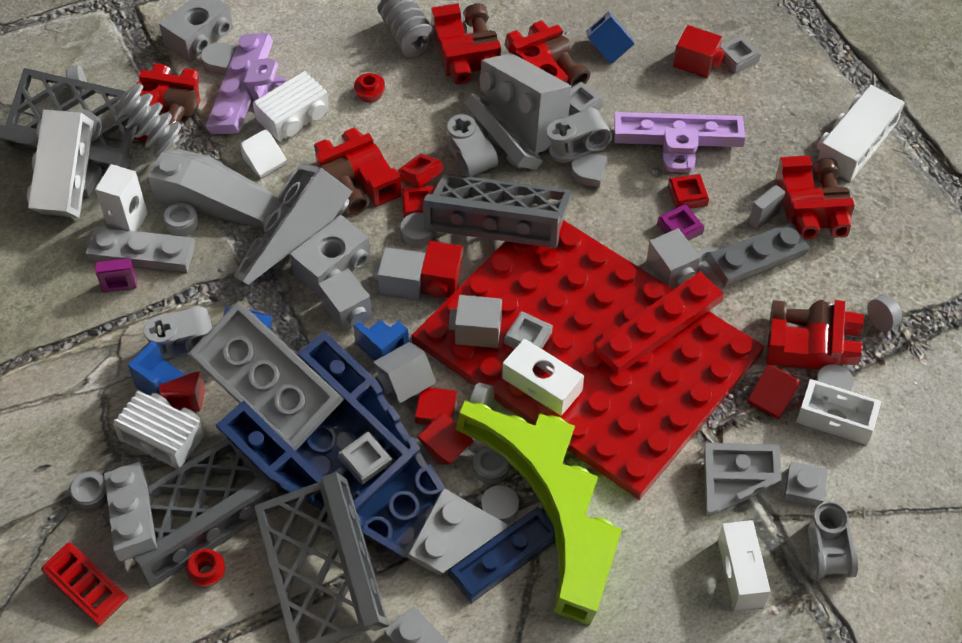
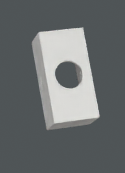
(122, 195)
(554, 392)
(859, 410)
(744, 575)

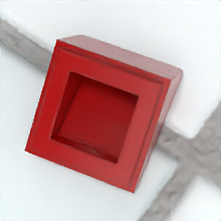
(184, 391)
(774, 391)
(443, 440)

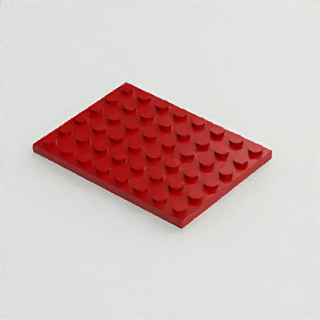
(623, 422)

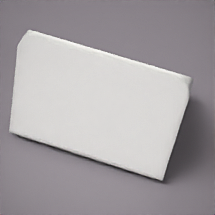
(262, 153)

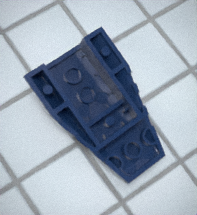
(390, 503)

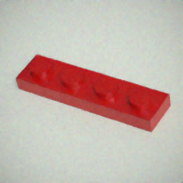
(658, 323)

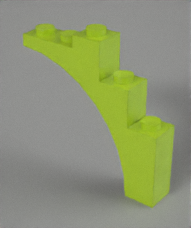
(582, 542)

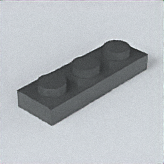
(757, 254)

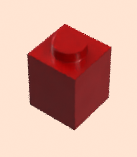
(698, 51)
(441, 269)

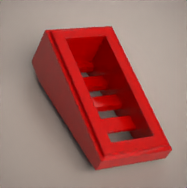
(68, 565)

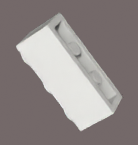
(860, 130)
(60, 163)

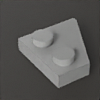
(738, 473)
(452, 533)

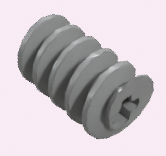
(407, 26)
(148, 119)

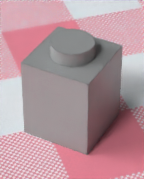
(672, 258)
(399, 273)
(345, 299)
(476, 321)
(404, 372)

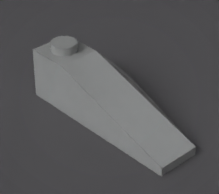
(210, 188)
(307, 205)

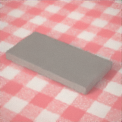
(266, 375)

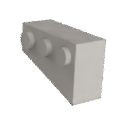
(525, 97)

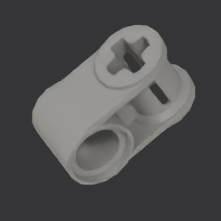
(579, 133)
(469, 146)
(179, 331)
(831, 548)

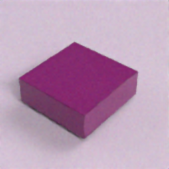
(683, 219)
(116, 275)

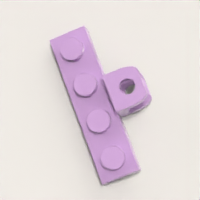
(243, 81)
(679, 134)

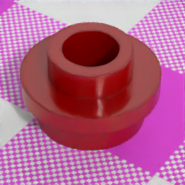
(369, 87)
(203, 558)

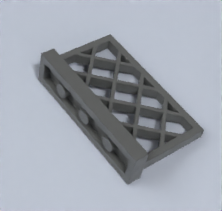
(26, 136)
(507, 221)
(206, 526)
(348, 544)

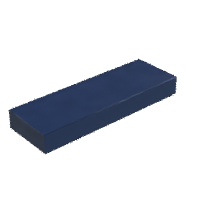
(503, 555)

